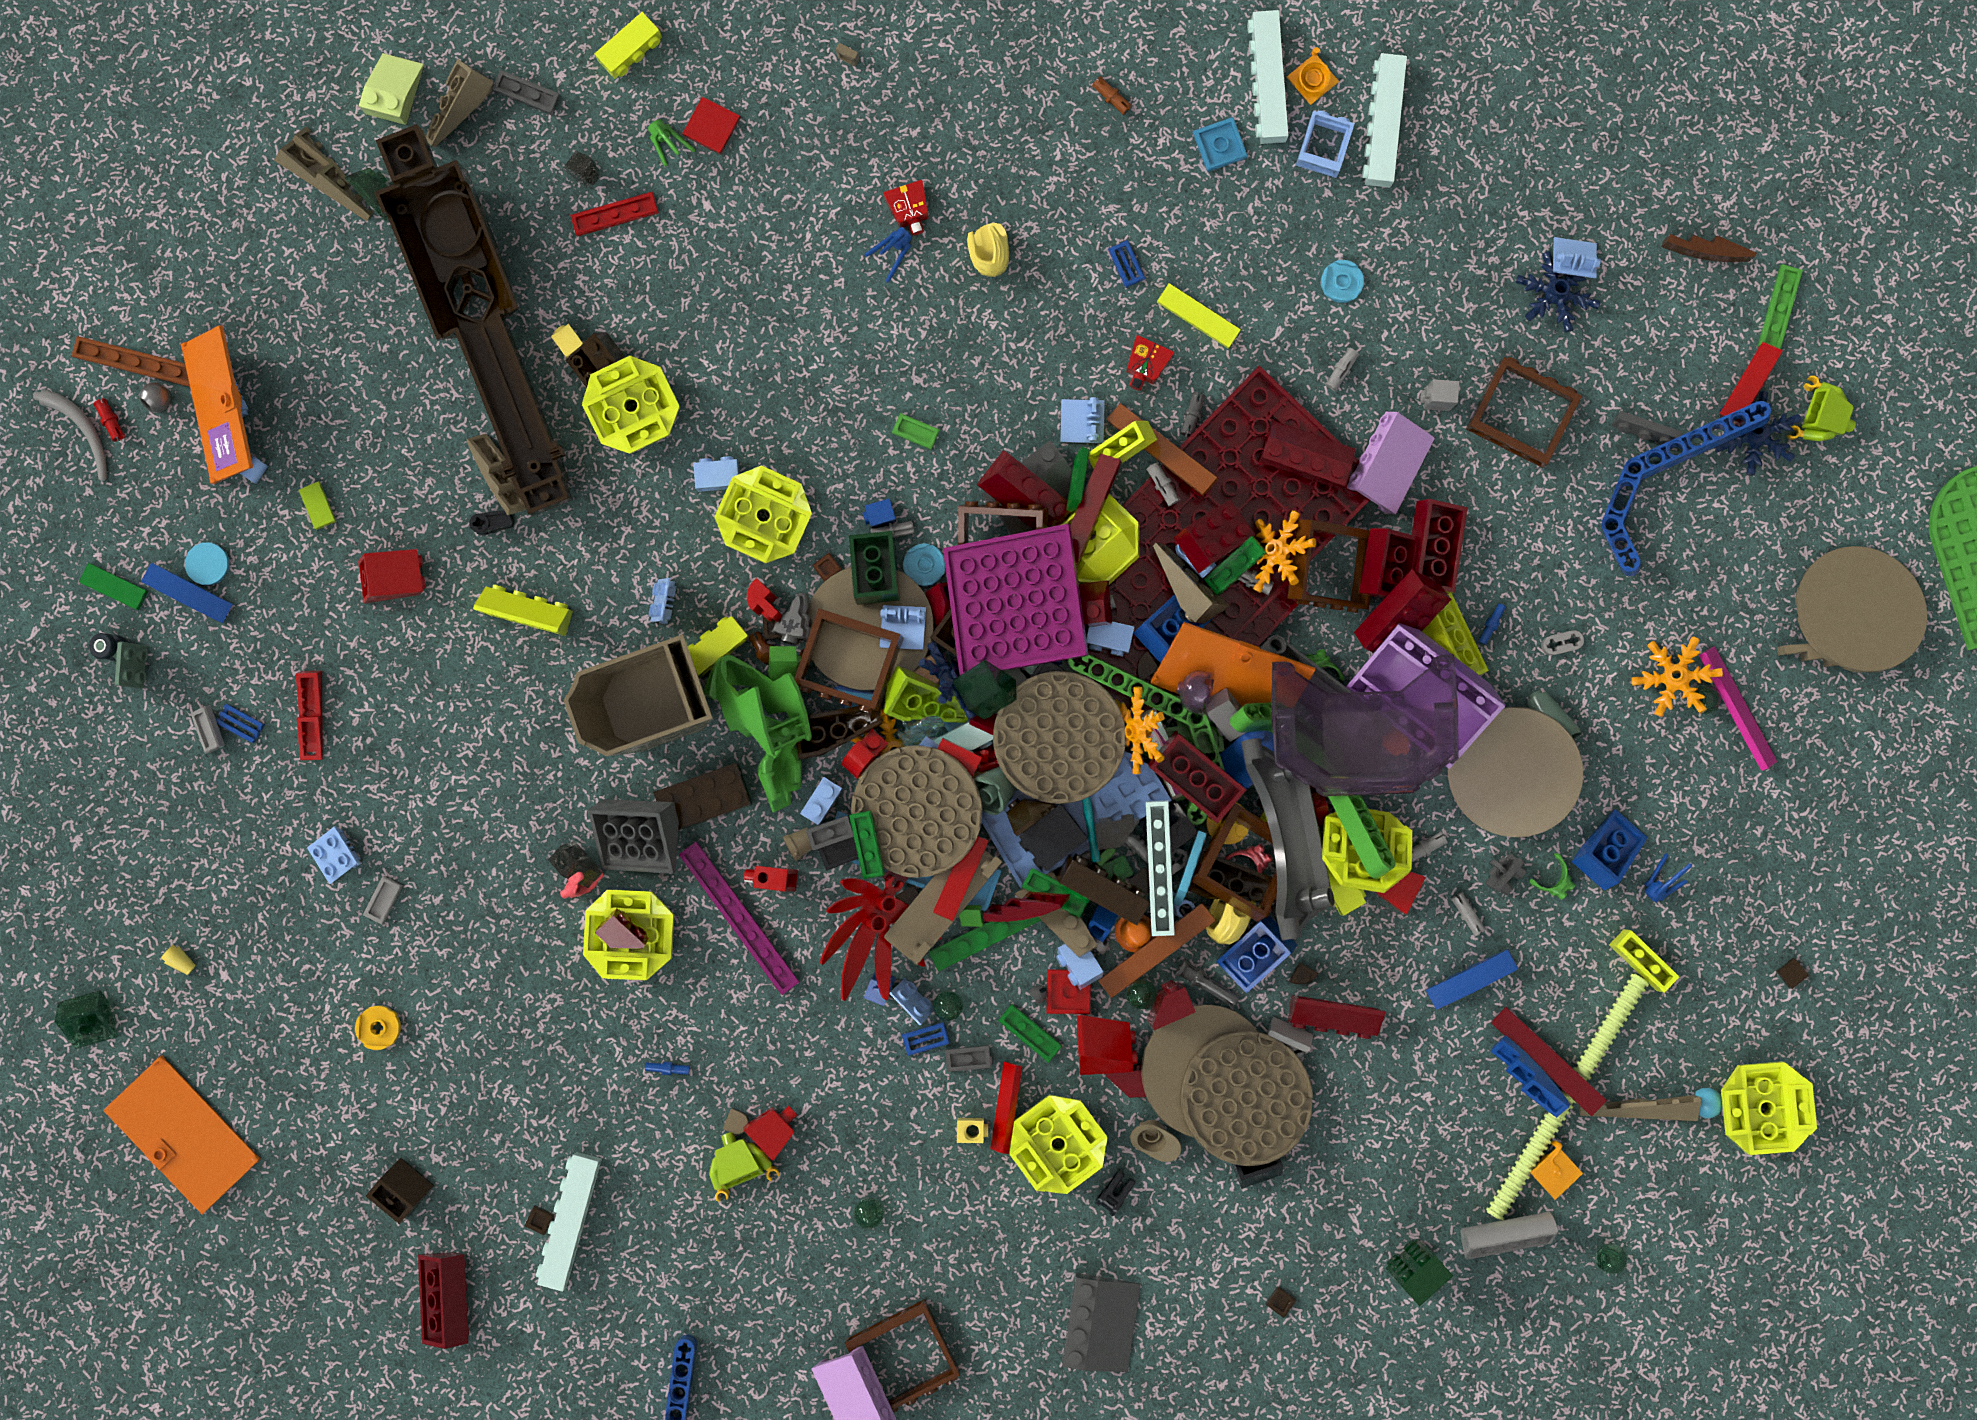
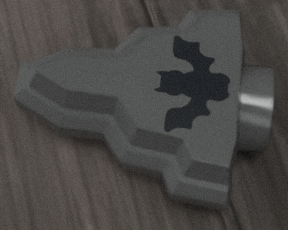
(795, 622)

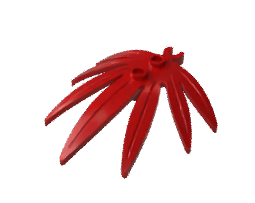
(876, 914)

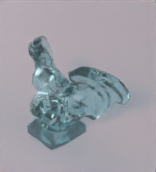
(918, 729)

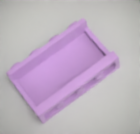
(1391, 461)
(852, 1388)

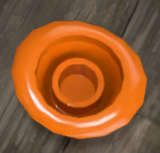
(1133, 936)

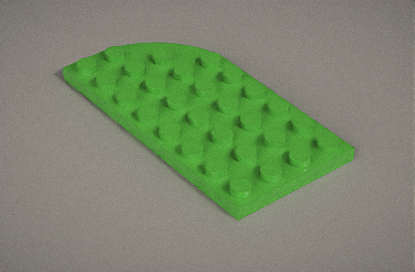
(1955, 545)

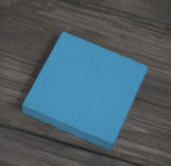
(1220, 144)

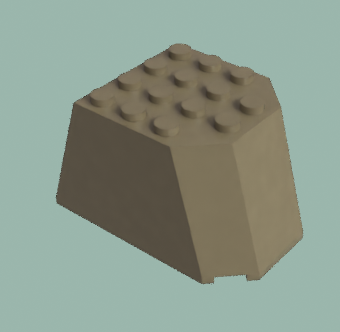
(638, 700)

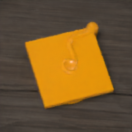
(1312, 78)
(1556, 1171)

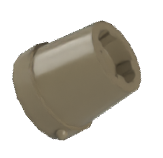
(797, 843)

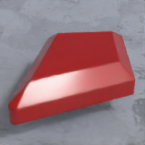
(988, 759)

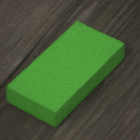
(915, 431)

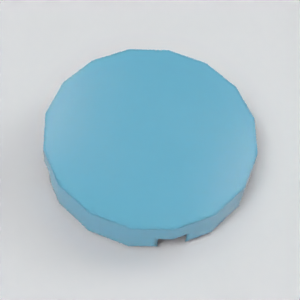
(1338, 288)
(207, 564)
(920, 569)

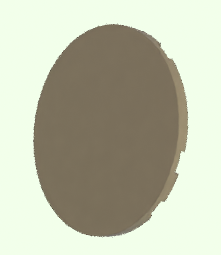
(1861, 609)
(853, 657)
(1060, 737)
(1518, 774)
(921, 809)
(1171, 1052)
(1246, 1098)

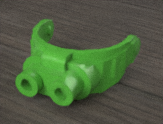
(1323, 660)
(1562, 886)

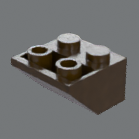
(594, 355)
(400, 1191)

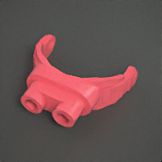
(1256, 854)
(574, 889)

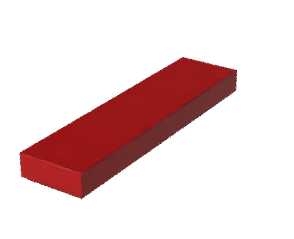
(614, 214)
(959, 881)
(1006, 1107)

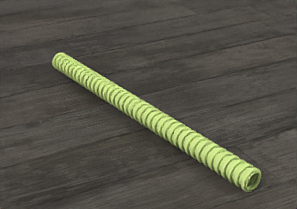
(1551, 1123)

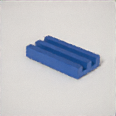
(1118, 247)
(223, 714)
(907, 1044)

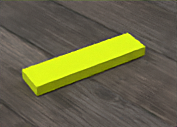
(1198, 315)

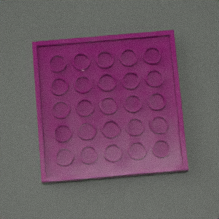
(1016, 599)

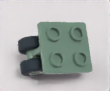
(129, 658)

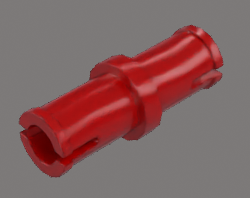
(109, 420)

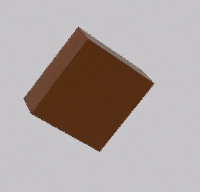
(826, 567)

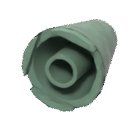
(1546, 704)
(994, 790)

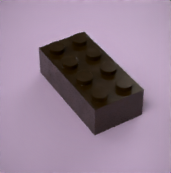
(707, 796)
(1102, 889)

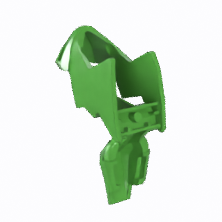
(743, 711)

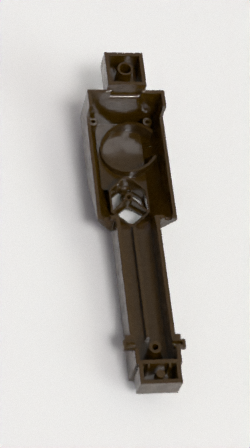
(448, 238)

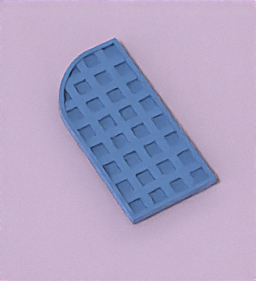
(1120, 796)

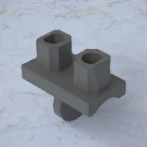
(1503, 872)

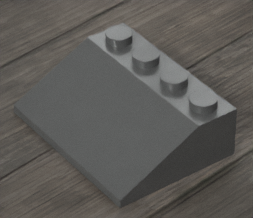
(1052, 469)
(636, 835)
(1100, 1324)

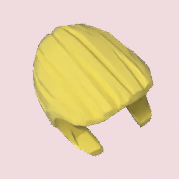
(989, 249)
(1229, 923)

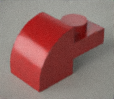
(761, 599)
(864, 753)

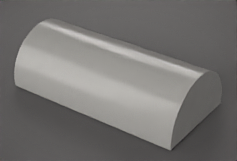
(1508, 1235)

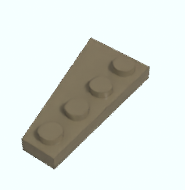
(1067, 927)

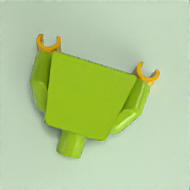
(1827, 413)
(737, 1164)

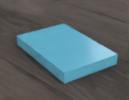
(1189, 868)

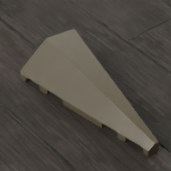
(308, 162)
(1674, 1108)

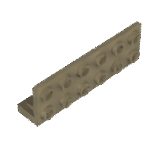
(919, 927)

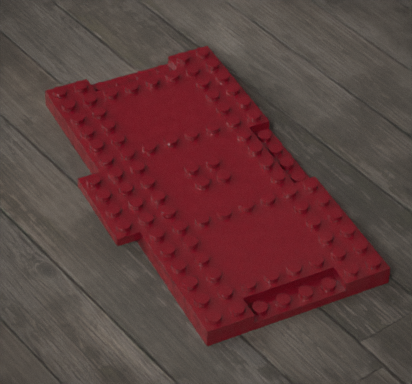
(1230, 449)

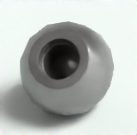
(155, 397)

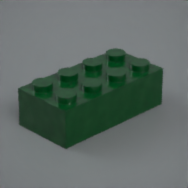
(1418, 1271)

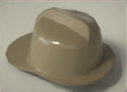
(1155, 1141)

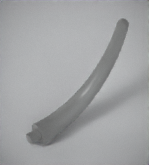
(71, 410)

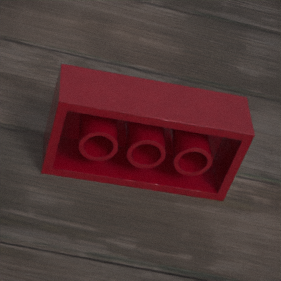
(1441, 540)
(1410, 603)
(1197, 777)

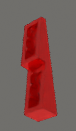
(1752, 380)
(310, 714)

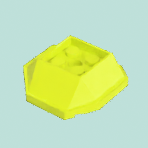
(617, 385)
(766, 491)
(1113, 546)
(1345, 862)
(630, 963)
(1789, 1111)
(1060, 1168)

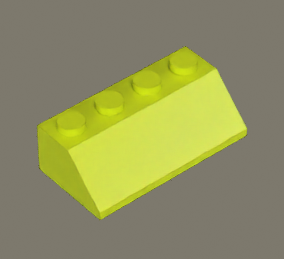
(523, 610)
(1453, 635)

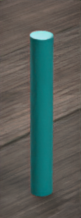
(1090, 825)

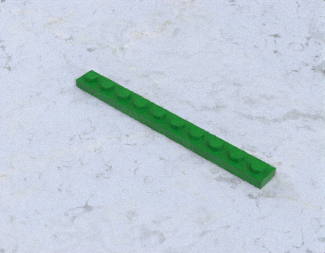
(996, 931)

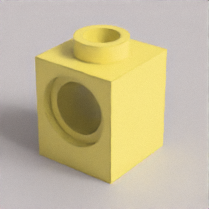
(566, 339)
(964, 1137)

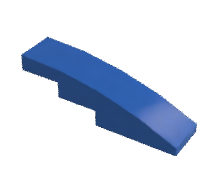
(186, 592)
(1472, 979)
(1534, 1079)

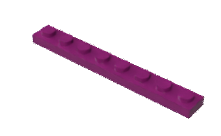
(739, 918)

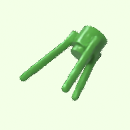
(660, 133)

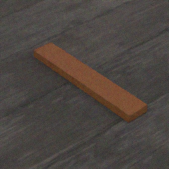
(130, 361)
(1168, 454)
(1156, 950)

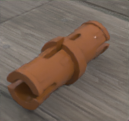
(1111, 95)

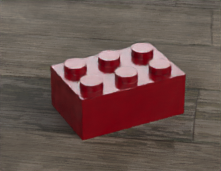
(1214, 536)
(1387, 560)

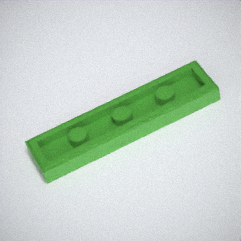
(1780, 306)

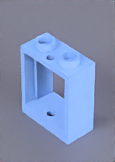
(1318, 163)

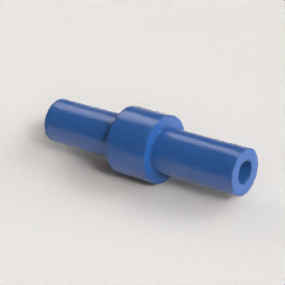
(1492, 624)
(667, 1068)

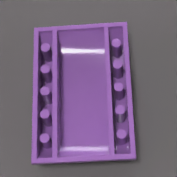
(1406, 656)

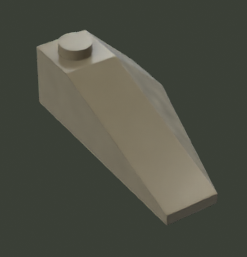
(464, 95)
(1194, 597)

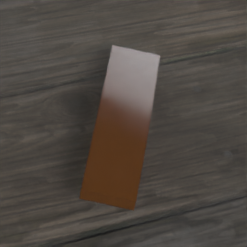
(1714, 250)

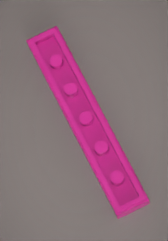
(1739, 710)

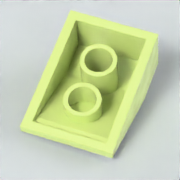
(391, 89)

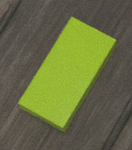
(317, 505)

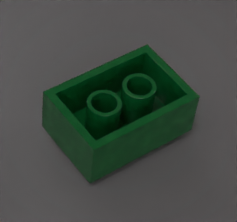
(874, 567)

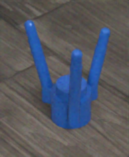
(899, 240)
(1658, 890)

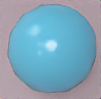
(1710, 1102)

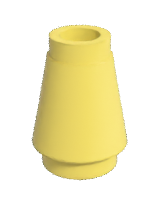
(177, 959)

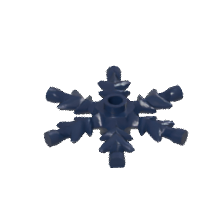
(1556, 292)
(1763, 439)
(946, 675)

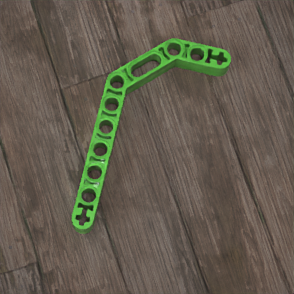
(1162, 706)
(1350, 809)

